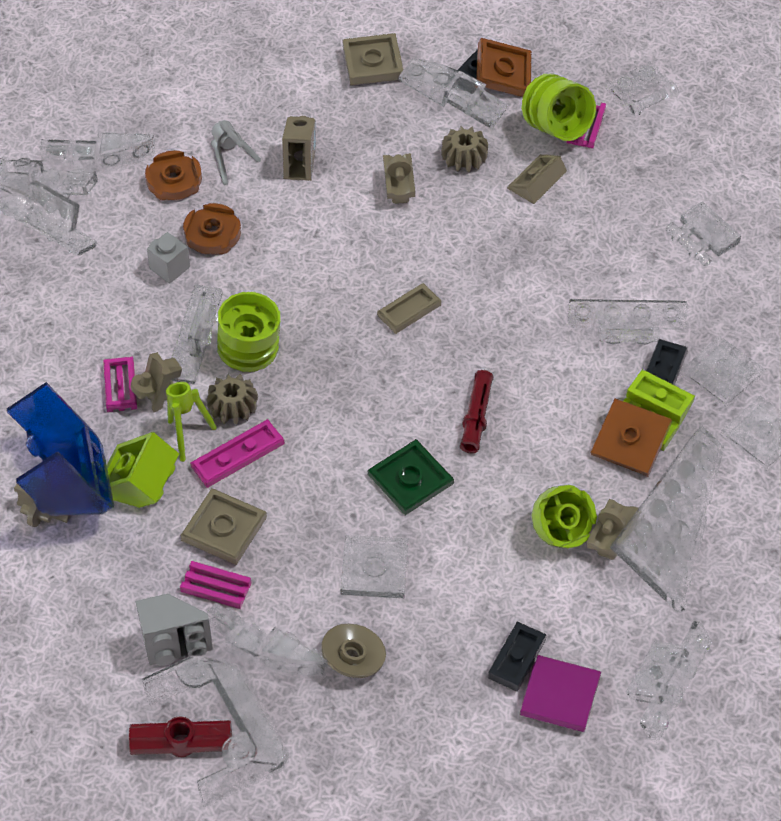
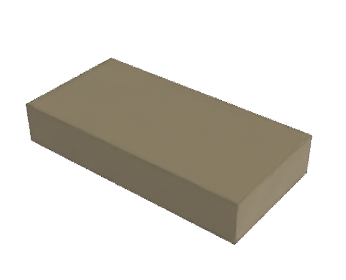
(409, 308)

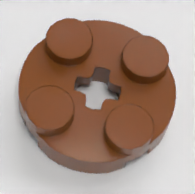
(176, 188)
(214, 242)

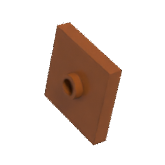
(503, 67)
(631, 437)

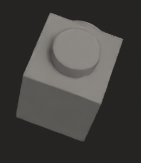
(168, 257)

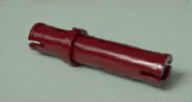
(475, 422)

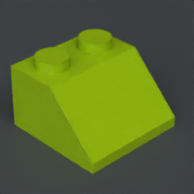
(141, 470)

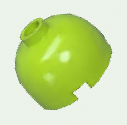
(564, 516)

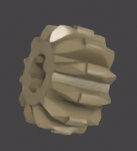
(464, 148)
(232, 399)

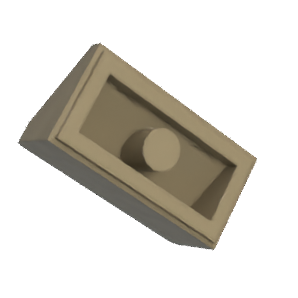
(538, 177)

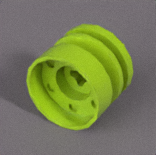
(558, 106)
(248, 331)

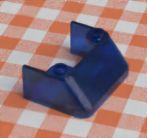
(74, 466)

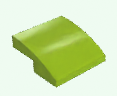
(661, 398)

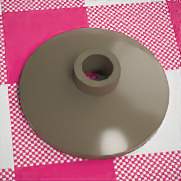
(353, 640)

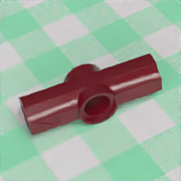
(159, 737)

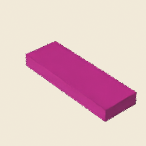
(237, 453)

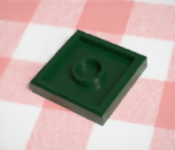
(410, 477)

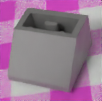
(172, 629)

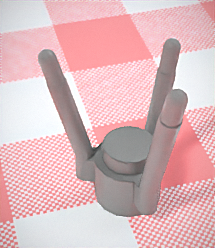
(228, 138)

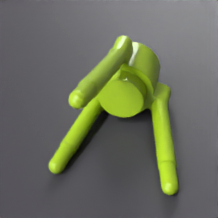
(180, 401)

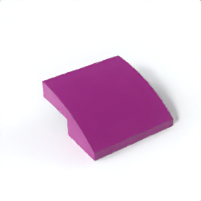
(560, 693)

